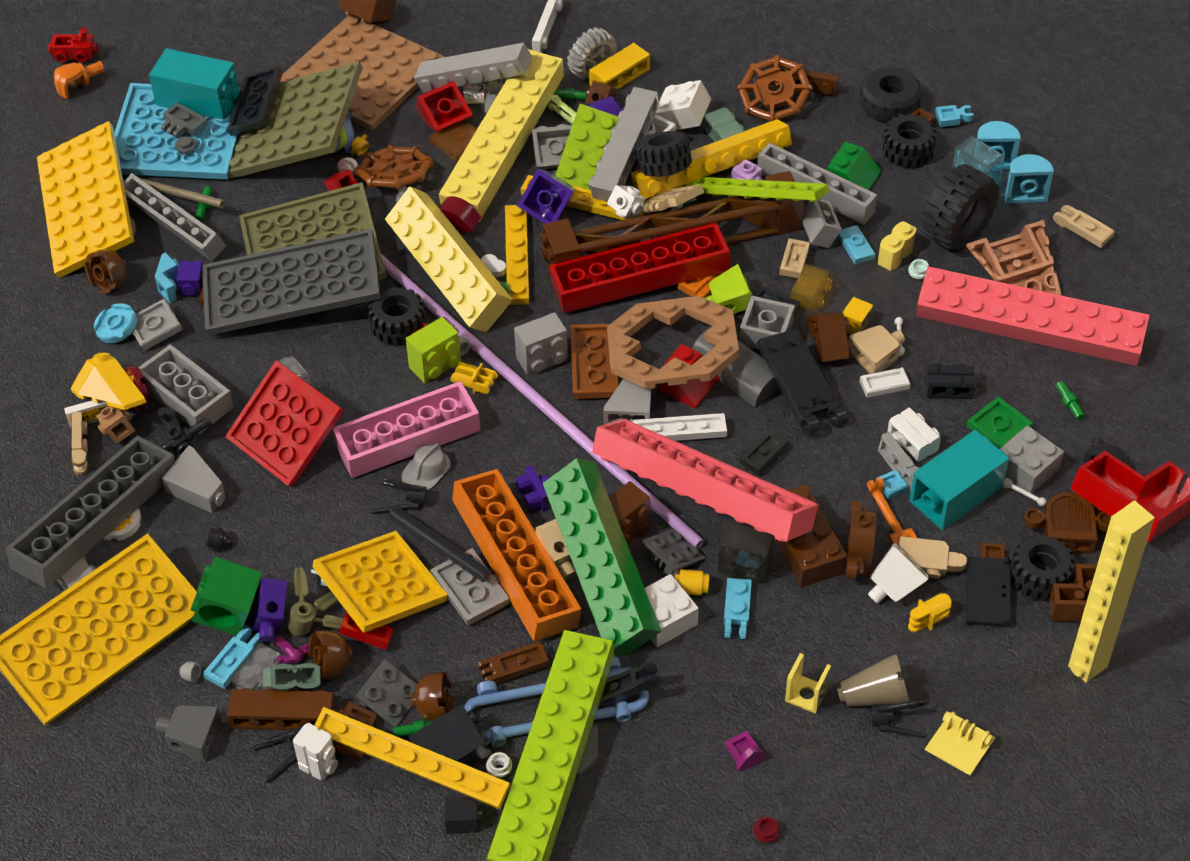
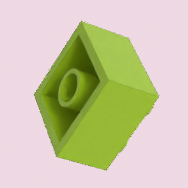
(433, 350)

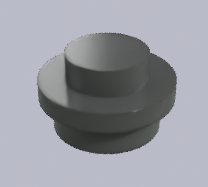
(185, 145)

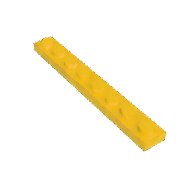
(413, 758)

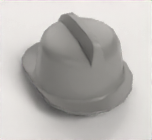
(426, 467)

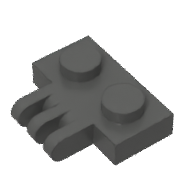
(182, 120)

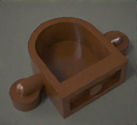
(1070, 521)
(860, 541)

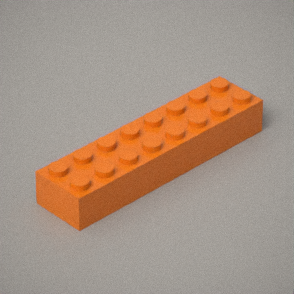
(516, 555)

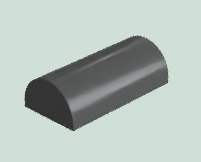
(746, 375)

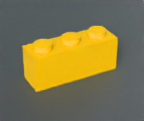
(621, 67)

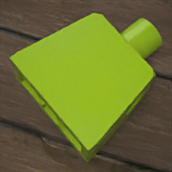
(731, 290)

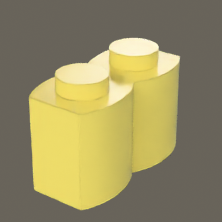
(896, 246)

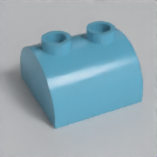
(1002, 138)
(1029, 179)

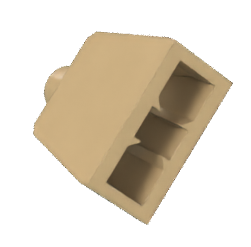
(876, 348)
(554, 543)

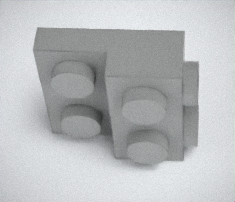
(549, 145)

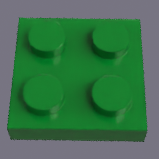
(998, 422)

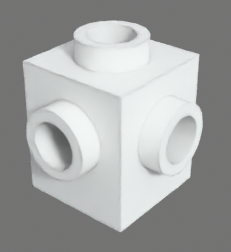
(626, 201)

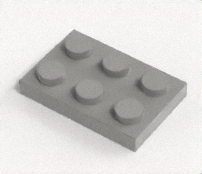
(467, 594)

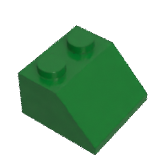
(855, 166)

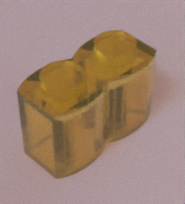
(811, 287)

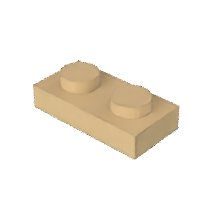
(794, 258)

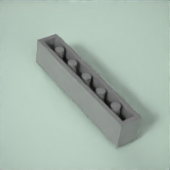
(474, 67)
(621, 150)
(844, 195)
(173, 217)

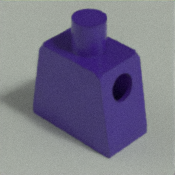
(268, 607)

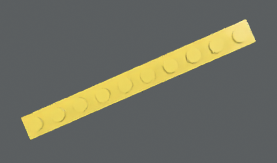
(1110, 590)

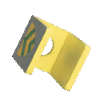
(797, 682)

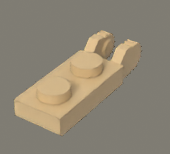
(1084, 225)
(79, 445)

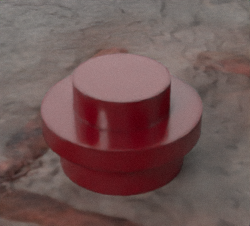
(766, 830)

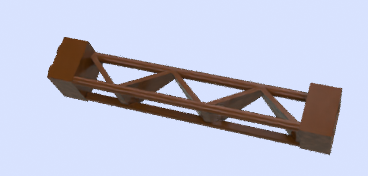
(770, 215)

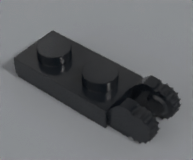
(629, 684)

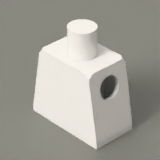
(896, 576)

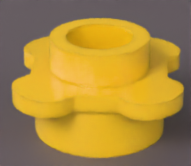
(359, 145)

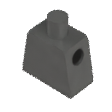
(190, 730)

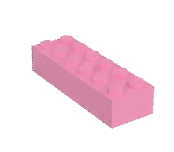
(405, 428)

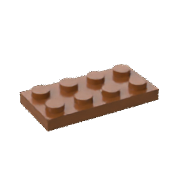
(591, 362)

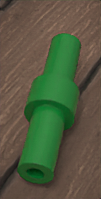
(570, 94)
(202, 208)
(1070, 400)
(409, 729)

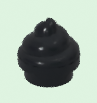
(218, 540)

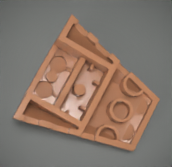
(1020, 259)

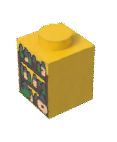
(858, 315)

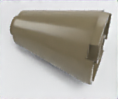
(875, 685)

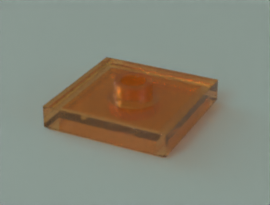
(453, 139)

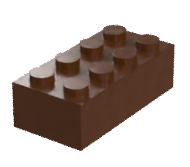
(816, 553)

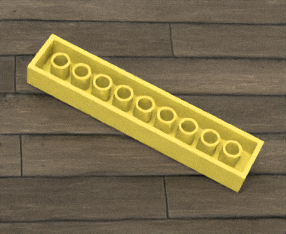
(503, 133)

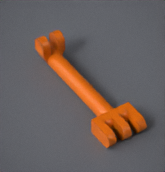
(876, 490)

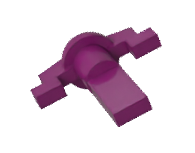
(294, 655)

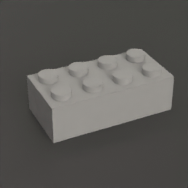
(185, 387)

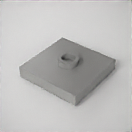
(155, 324)

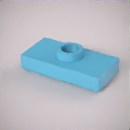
(856, 245)

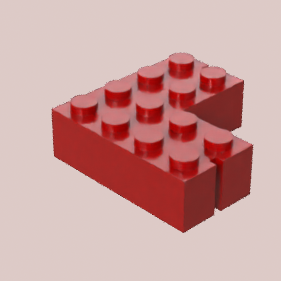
(1114, 485)

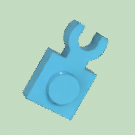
(952, 116)

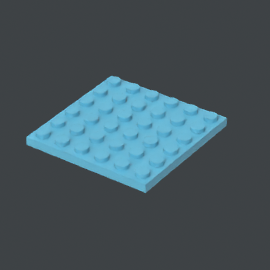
(152, 152)

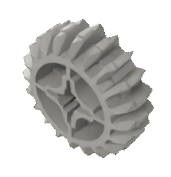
(590, 51)

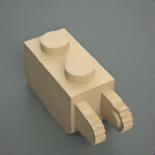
(932, 556)

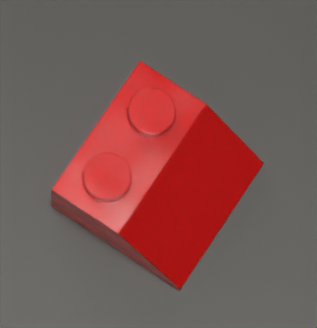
(443, 107)
(694, 390)

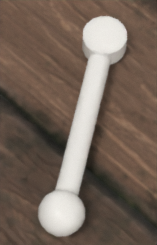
(899, 321)
(1008, 484)

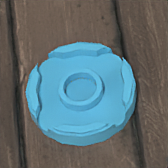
(115, 323)

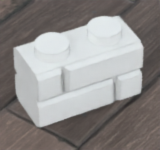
(914, 434)
(315, 752)

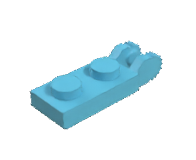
(737, 606)
(231, 658)

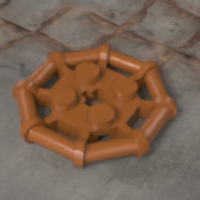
(774, 99)
(394, 167)

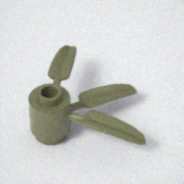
(303, 614)

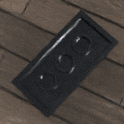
(255, 101)

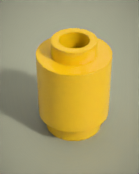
(693, 581)

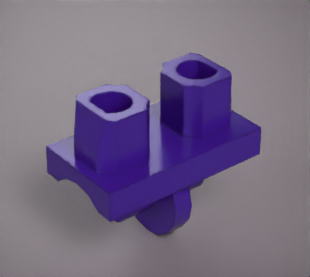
(532, 482)

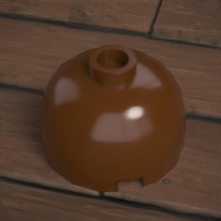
(106, 270)
(330, 653)
(433, 696)

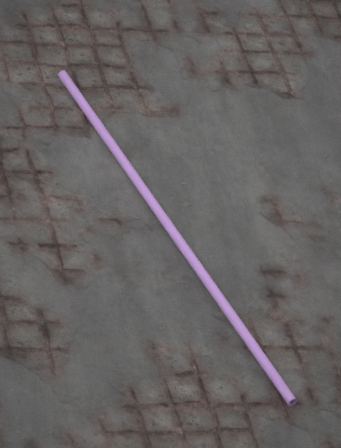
(540, 402)

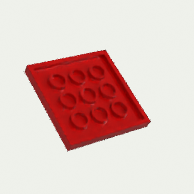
(284, 423)

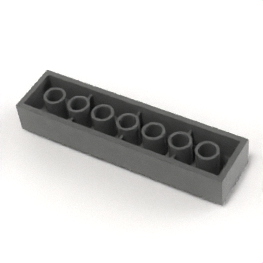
(89, 512)

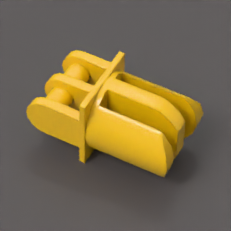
(474, 377)
(929, 612)

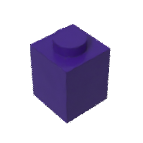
(190, 277)

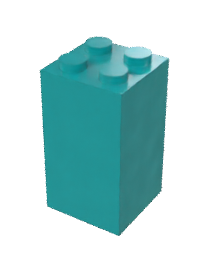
(195, 82)
(958, 479)

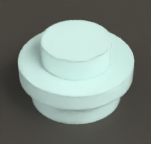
(918, 268)

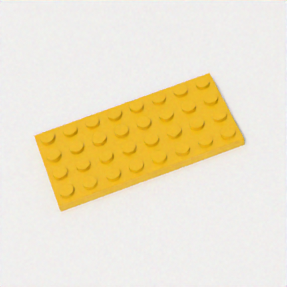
(84, 198)
(95, 629)

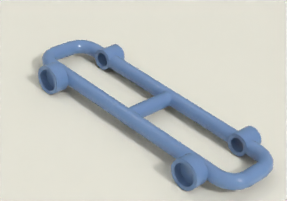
(489, 694)

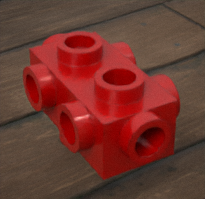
(73, 46)

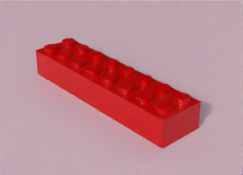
(640, 267)

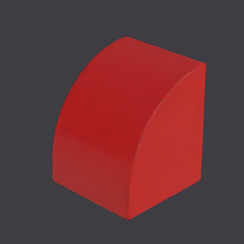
(340, 180)

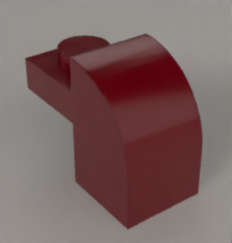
(460, 214)

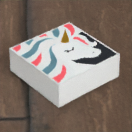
(474, 93)

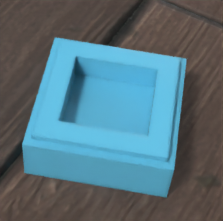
(893, 484)

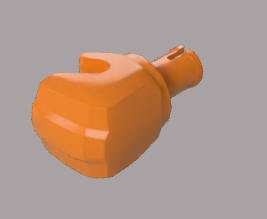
(73, 74)

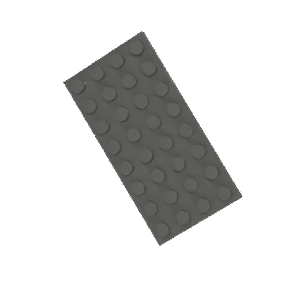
(290, 282)

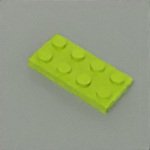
(585, 145)

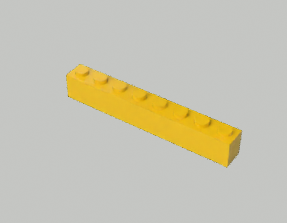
(717, 157)

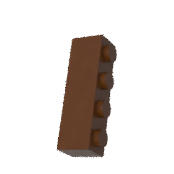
(276, 709)

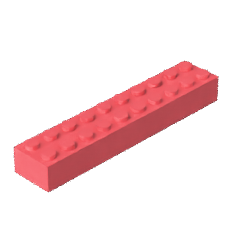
(1032, 315)
(705, 479)

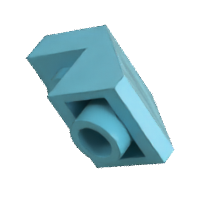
(166, 277)

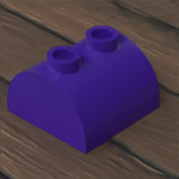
(546, 196)

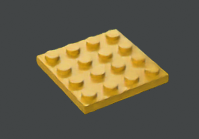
(379, 581)

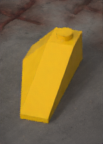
(106, 381)

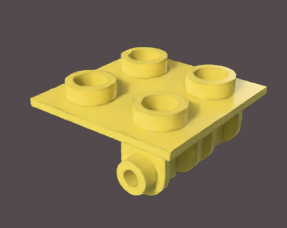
(960, 743)

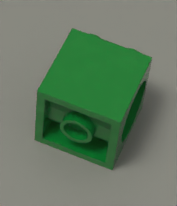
(225, 596)

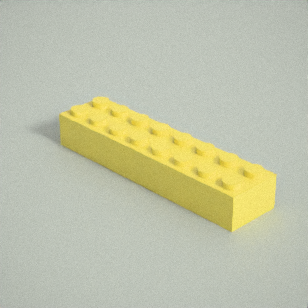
(448, 260)

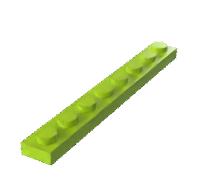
(762, 188)

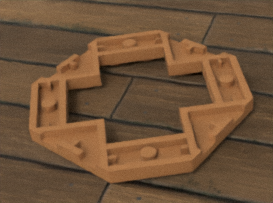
(675, 372)

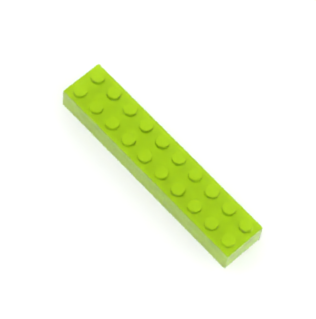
(553, 749)

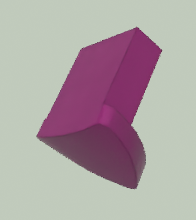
(744, 751)

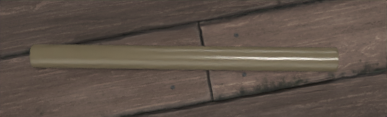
(185, 194)

